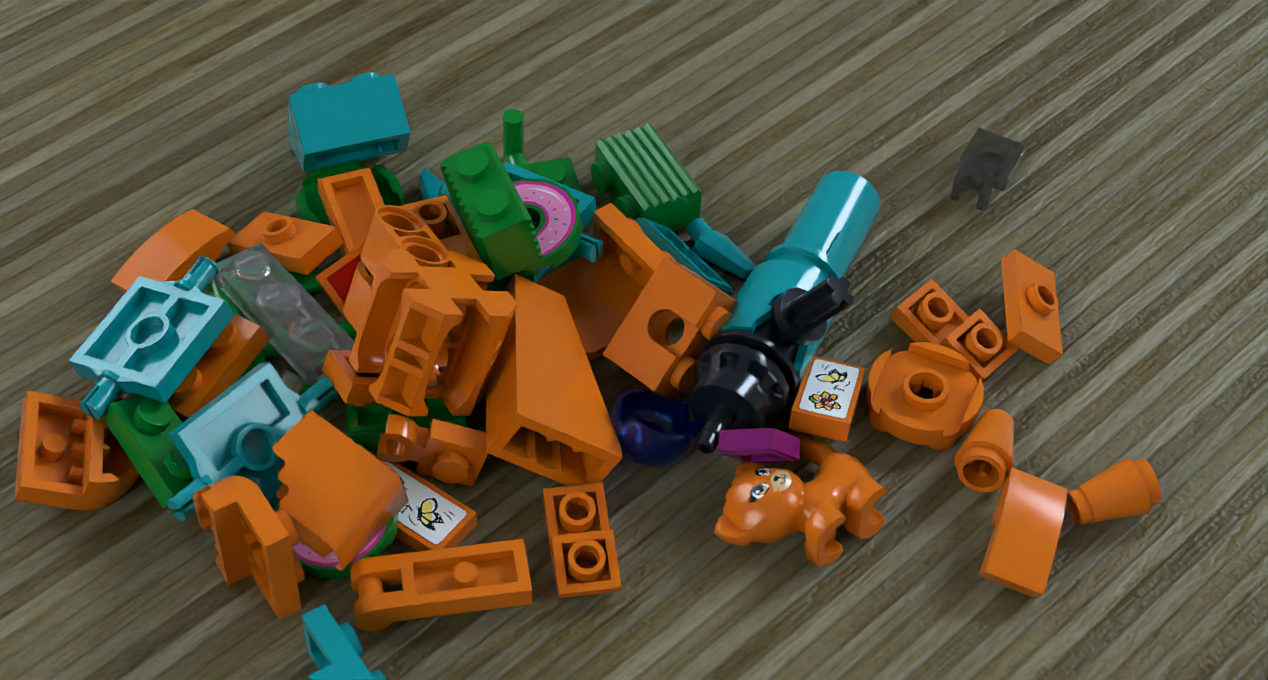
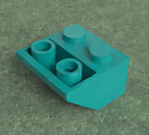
(347, 121)

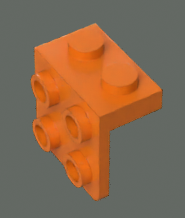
(606, 290)

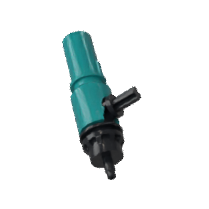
(783, 312)

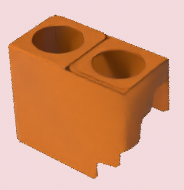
(335, 489)

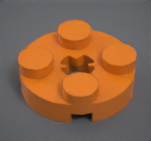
(919, 420)

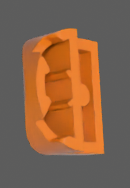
(69, 456)
(252, 540)

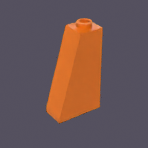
(544, 395)

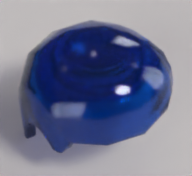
(652, 428)

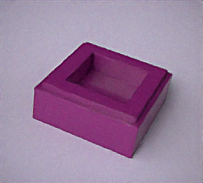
(759, 445)

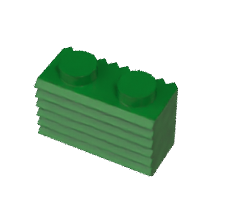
(645, 178)
(491, 210)

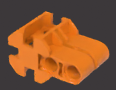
(422, 317)

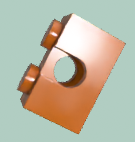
(643, 339)

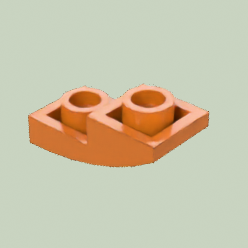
(174, 249)
(937, 319)
(1024, 533)
(581, 540)

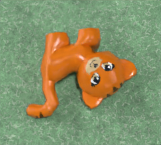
(775, 503)

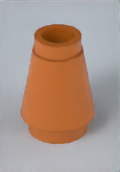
(987, 452)
(1116, 493)

